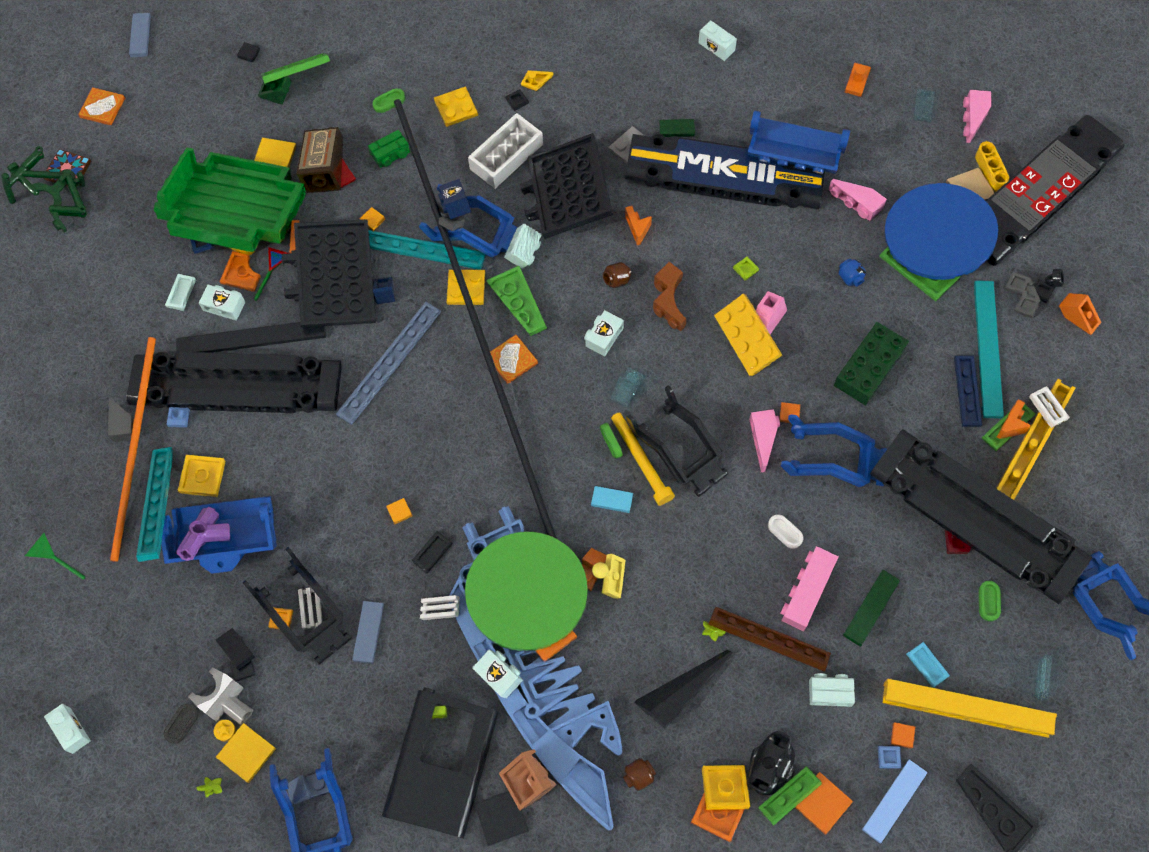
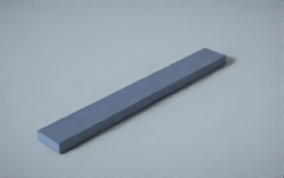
(388, 363)

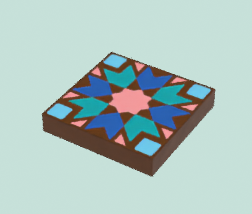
(68, 160)

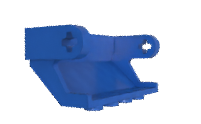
(796, 145)
(250, 531)

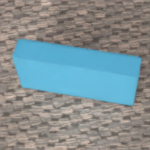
(612, 499)
(928, 665)

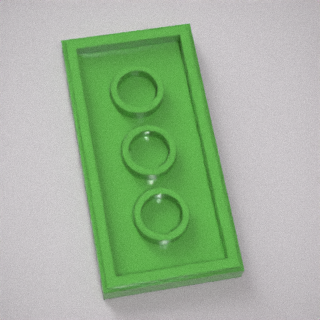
(295, 67)
(932, 287)

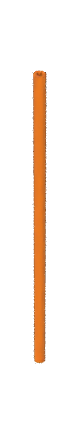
(132, 450)

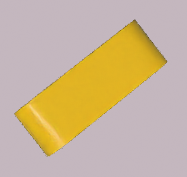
(991, 165)

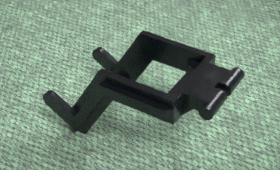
(700, 471)
(324, 634)

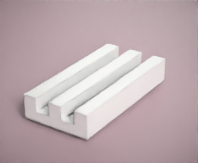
(1046, 408)
(308, 591)
(425, 616)

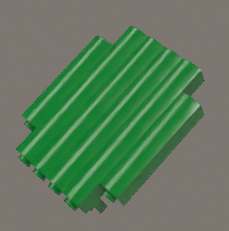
(229, 200)

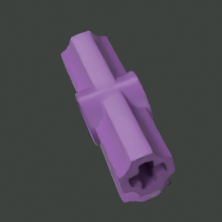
(203, 531)

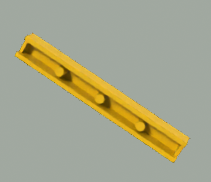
(1031, 445)
(969, 708)

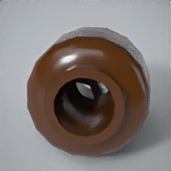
(616, 275)
(639, 774)

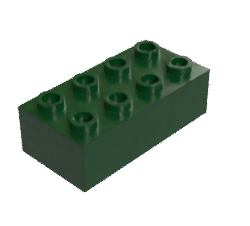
(871, 363)

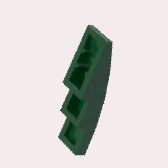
(871, 608)

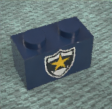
(454, 199)

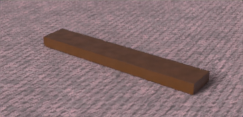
(770, 639)

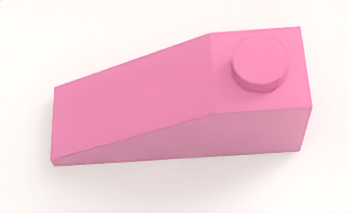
(764, 429)

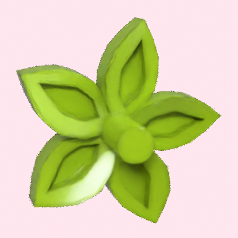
(713, 632)
(210, 786)

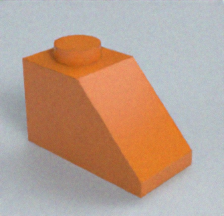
(1080, 312)

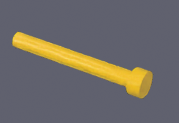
(662, 493)

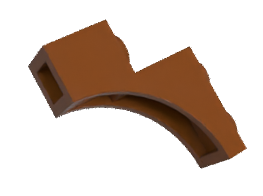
(664, 305)

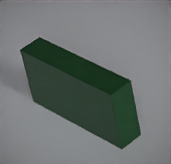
(677, 128)

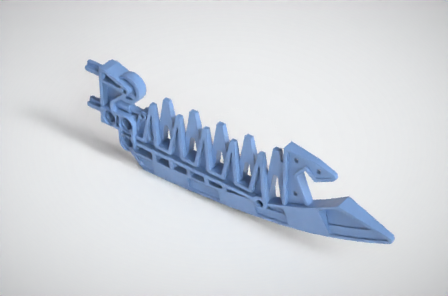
(552, 744)

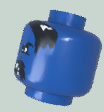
(852, 272)

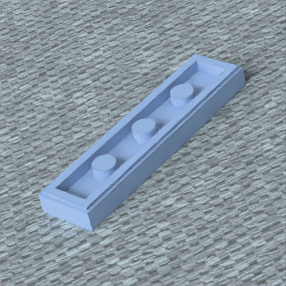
(894, 801)

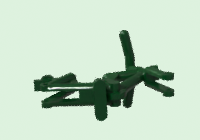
(66, 177)

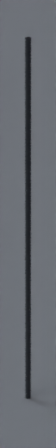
(476, 324)

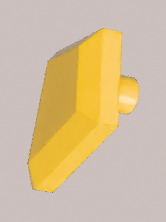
(536, 79)

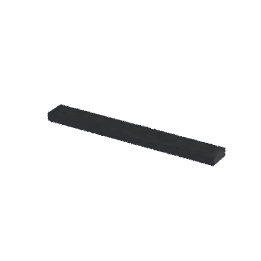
(249, 338)

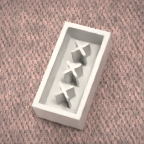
(505, 150)

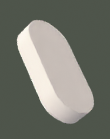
(785, 531)

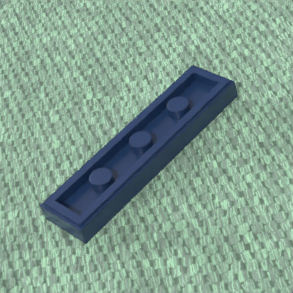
(968, 391)

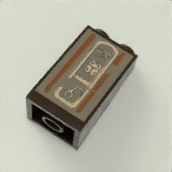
(321, 160)

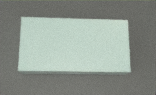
(180, 292)

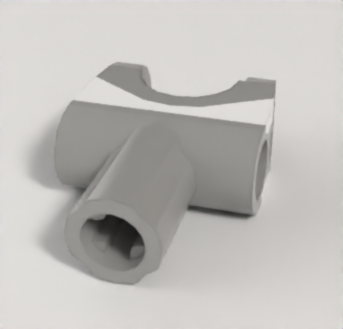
(223, 699)

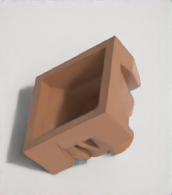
(526, 779)

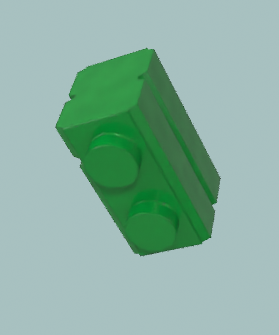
(389, 149)

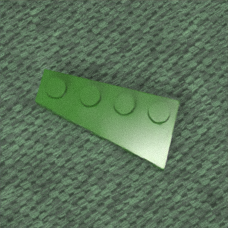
(516, 295)

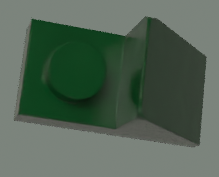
(275, 90)

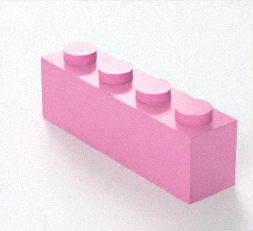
(809, 589)

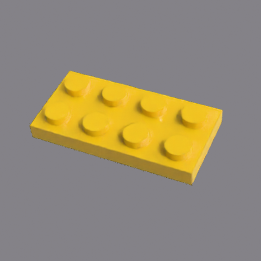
(748, 335)

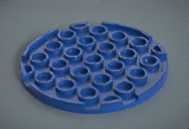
(941, 231)

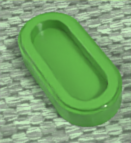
(386, 101)
(611, 440)
(989, 601)

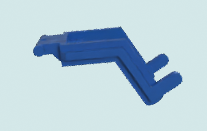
(501, 239)
(868, 453)
(1097, 574)
(333, 844)

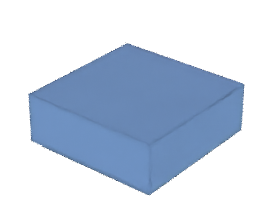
(889, 757)

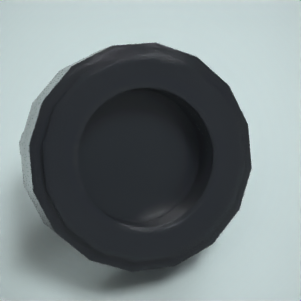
(1056, 278)

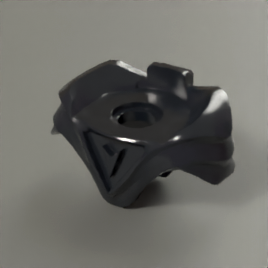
(779, 748)

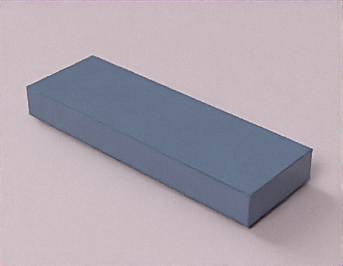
(140, 35)
(368, 632)

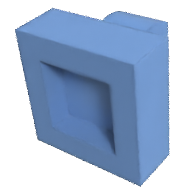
(178, 417)

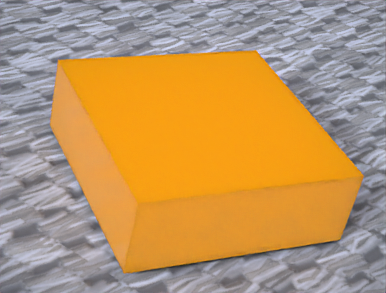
(374, 218)
(399, 511)
(285, 614)

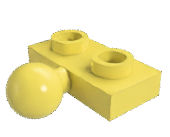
(612, 575)

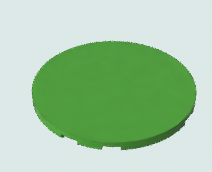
(526, 591)

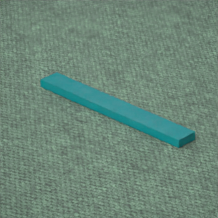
(424, 249)
(988, 350)
(155, 505)

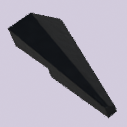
(669, 699)

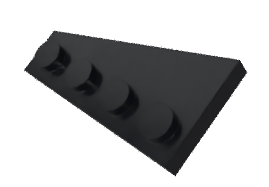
(1001, 815)

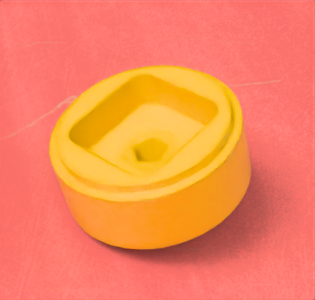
(224, 730)

